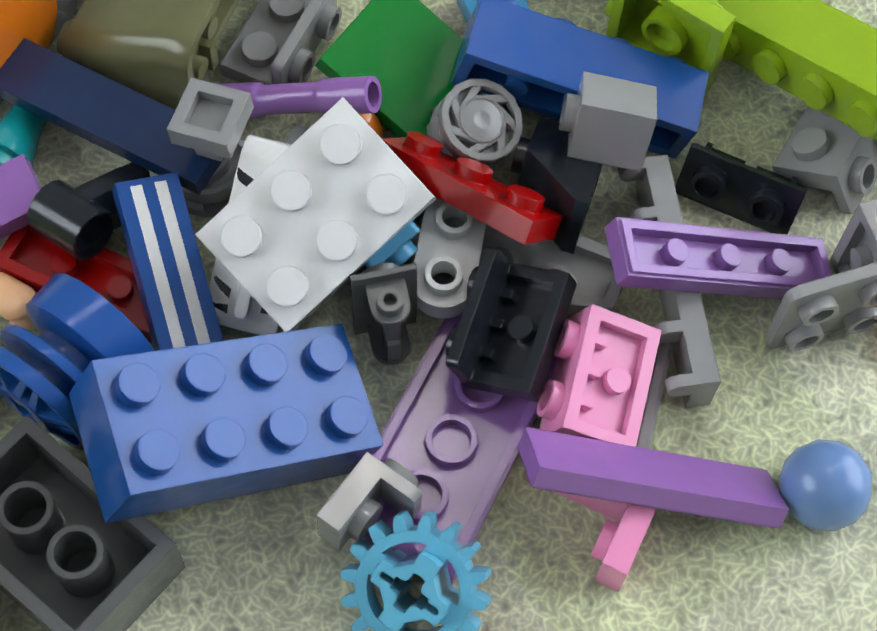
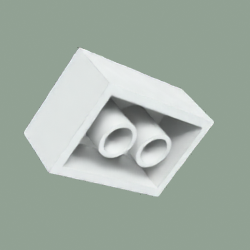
(315, 216)

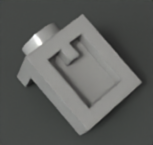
(356, 501)

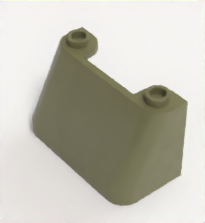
(147, 42)

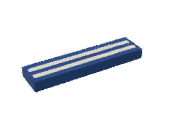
(166, 262)

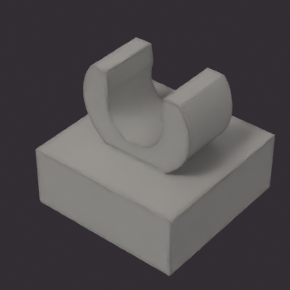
(210, 119)

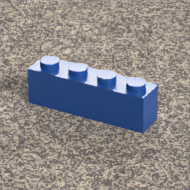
(545, 59)

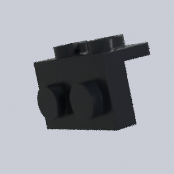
(509, 326)

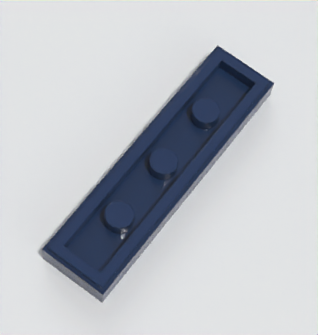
(100, 112)

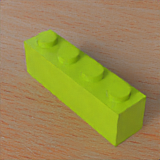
(810, 54)

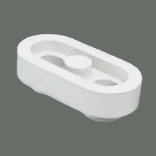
(446, 251)

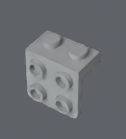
(836, 300)

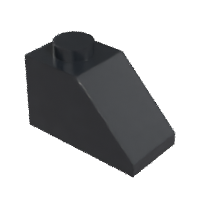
(561, 180)

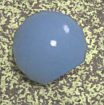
(826, 485)

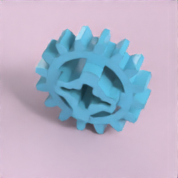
(393, 570)

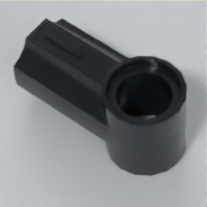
(80, 217)

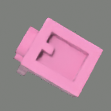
(617, 542)

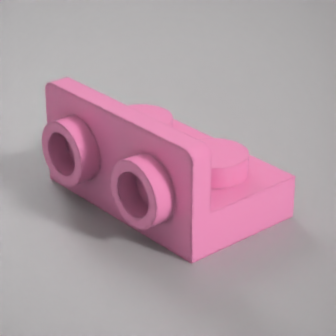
(600, 377)

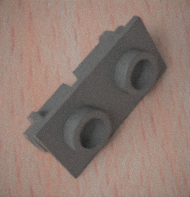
(383, 306)

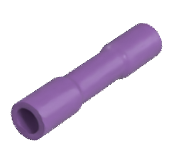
(360, 92)

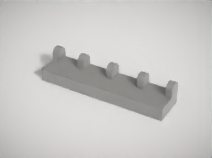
(683, 311)

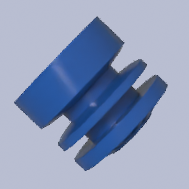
(73, 331)

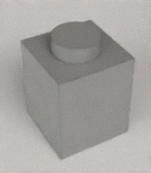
(610, 121)

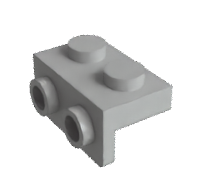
(829, 158)

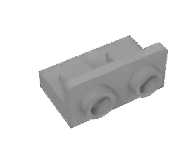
(281, 41)

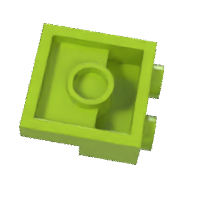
(674, 28)

